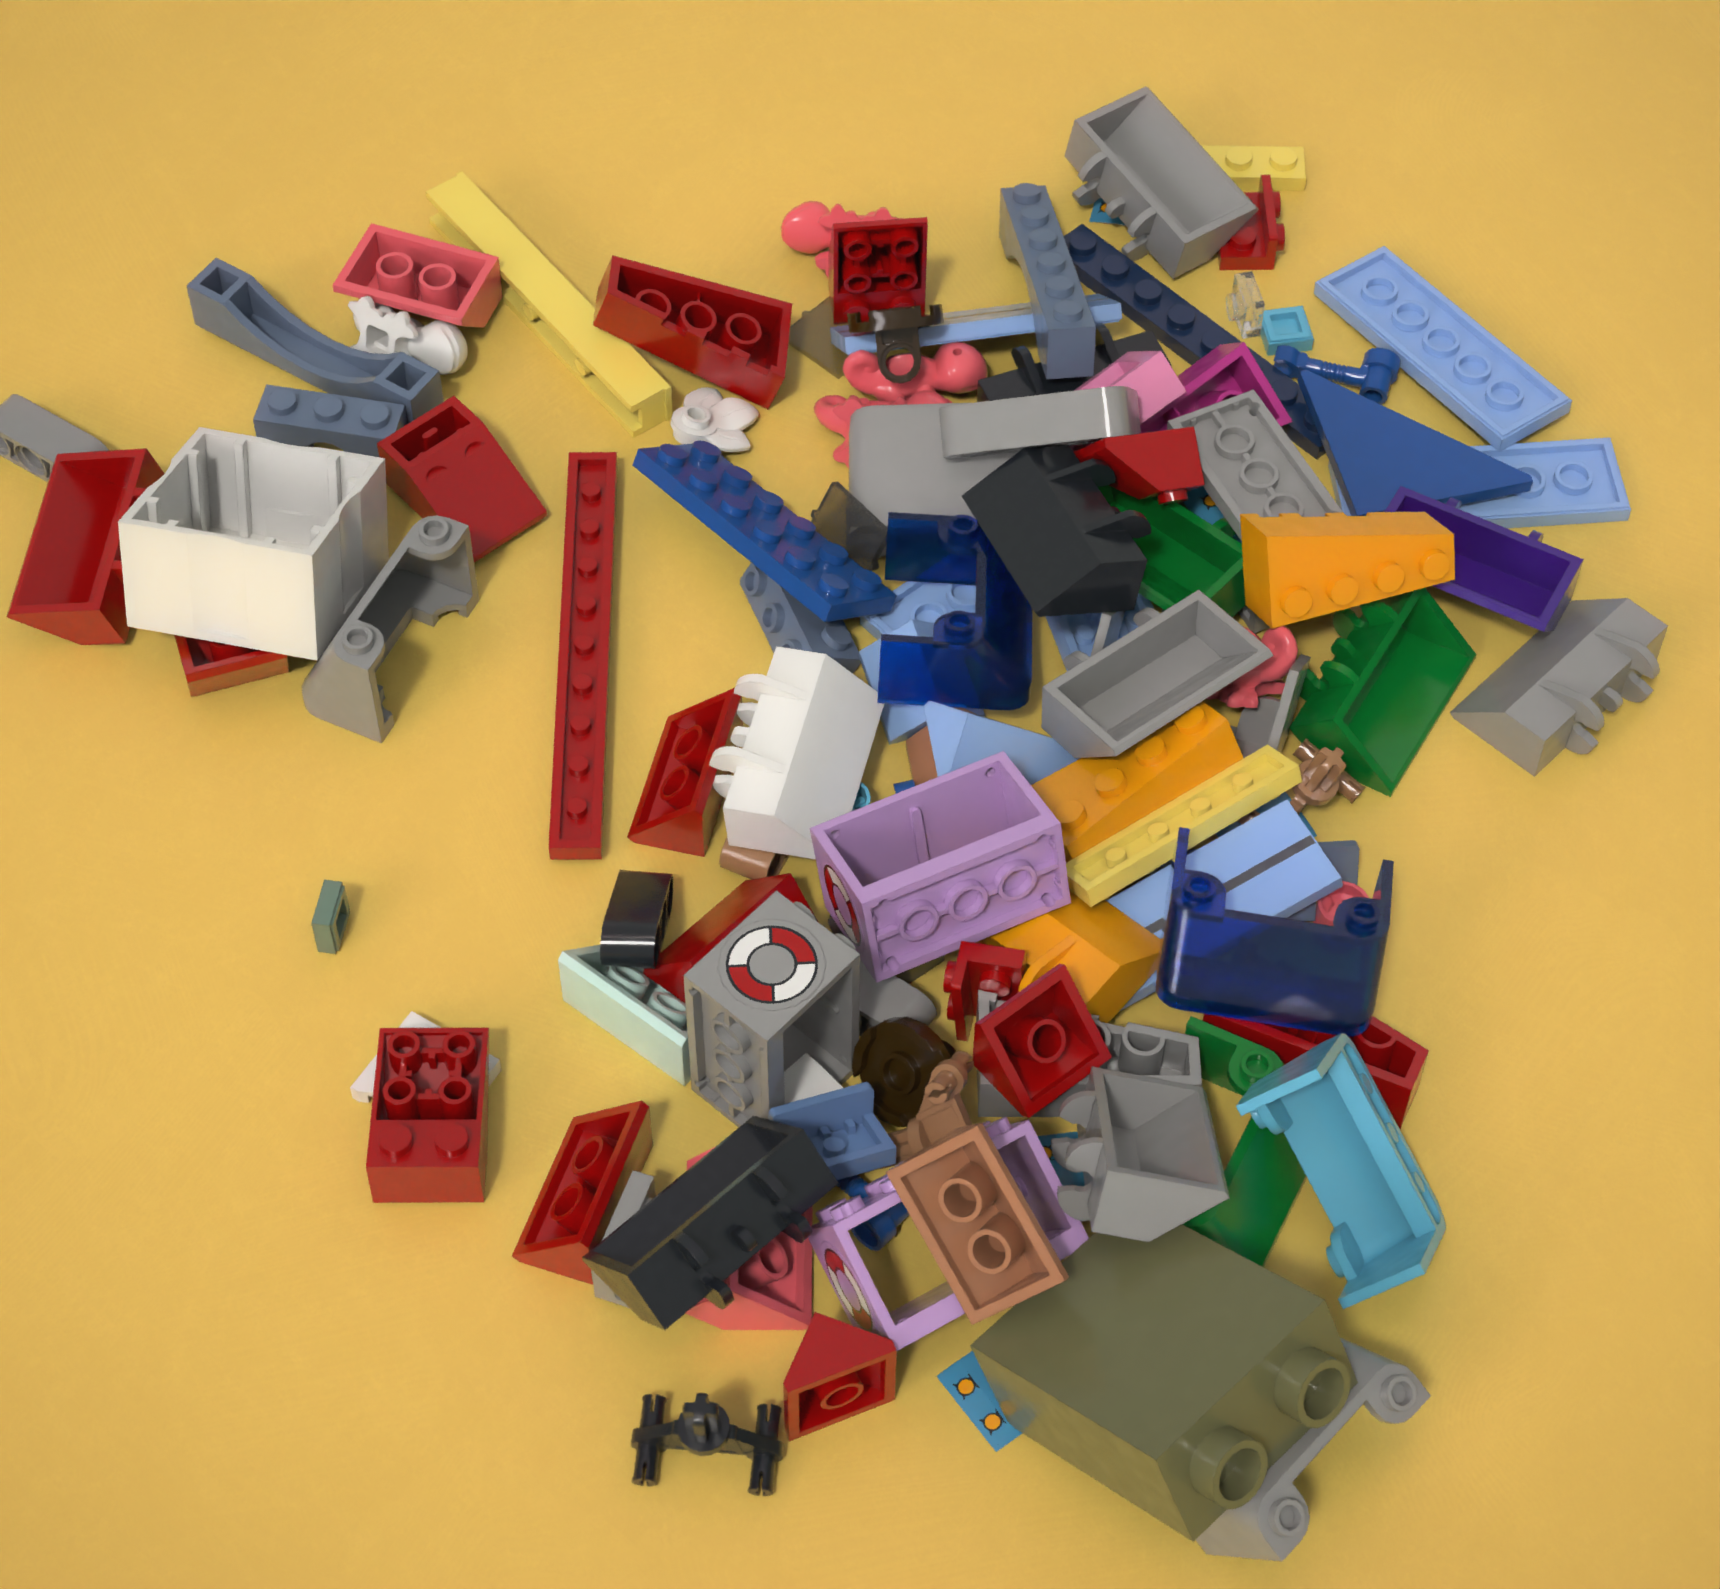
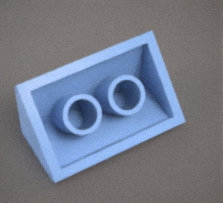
(965, 738)

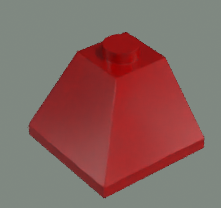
(1151, 463)

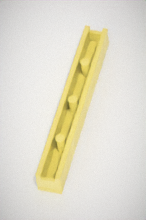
(553, 308)

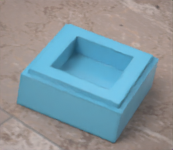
(1286, 327)

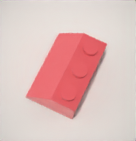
(423, 277)
(768, 1289)

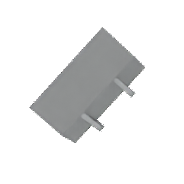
(1156, 182)
(1147, 677)
(1566, 682)
(1142, 1154)

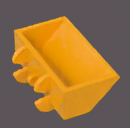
(1099, 946)

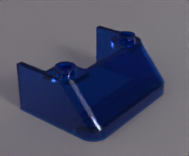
(972, 657)
(1268, 964)

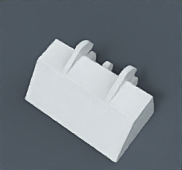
(799, 753)

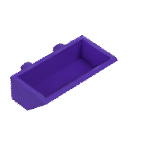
(1499, 566)

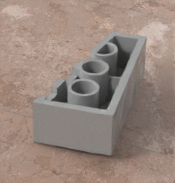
(1133, 1050)

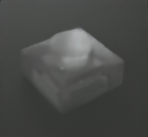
(1246, 305)

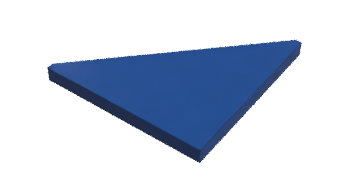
(1381, 450)

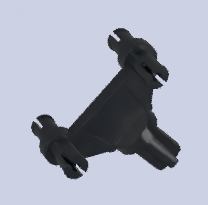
(703, 1431)

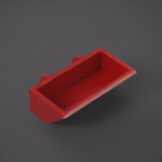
(74, 555)

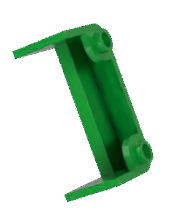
(1263, 1169)

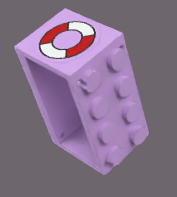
(941, 865)
(851, 1280)

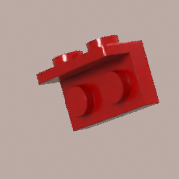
(1260, 237)
(980, 968)

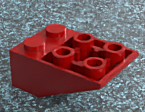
(877, 266)
(457, 470)
(429, 1116)

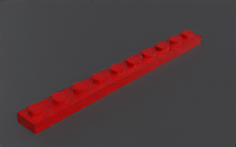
(583, 658)

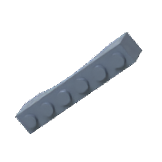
(1057, 300)
(246, 315)

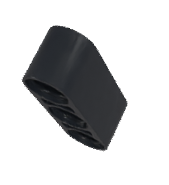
(636, 919)

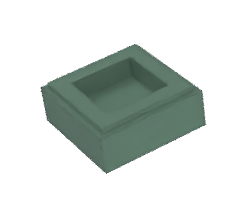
(330, 917)

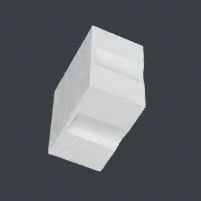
(255, 543)

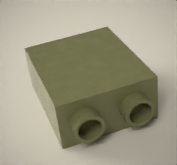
(1168, 1371)

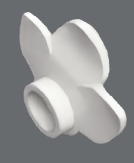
(713, 420)

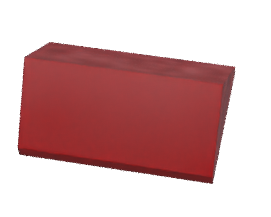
(679, 794)
(715, 926)
(585, 1188)

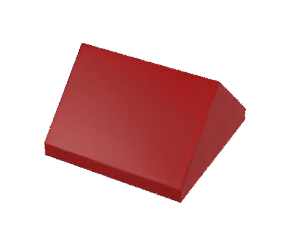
(219, 666)
(1039, 1042)
(836, 1376)

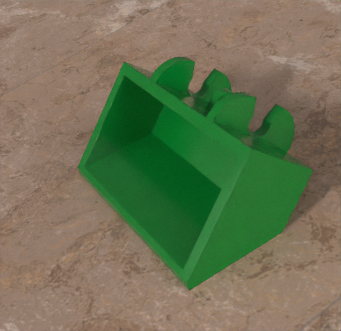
(1185, 554)
(1384, 686)

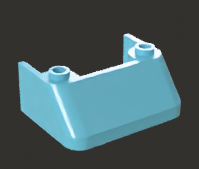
(1356, 1164)

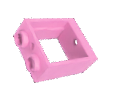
(1147, 374)

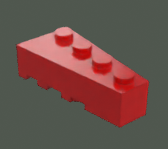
(698, 326)
(1389, 1056)

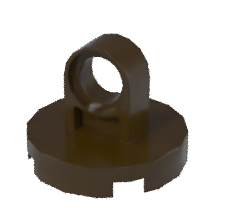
(896, 329)
(898, 1065)

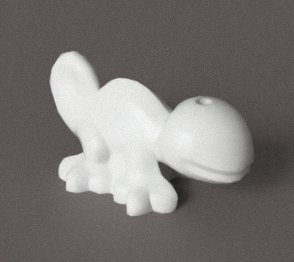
(388, 332)

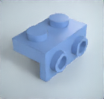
(842, 1129)

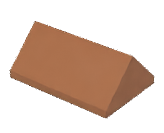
(976, 1222)

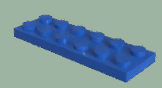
(765, 531)

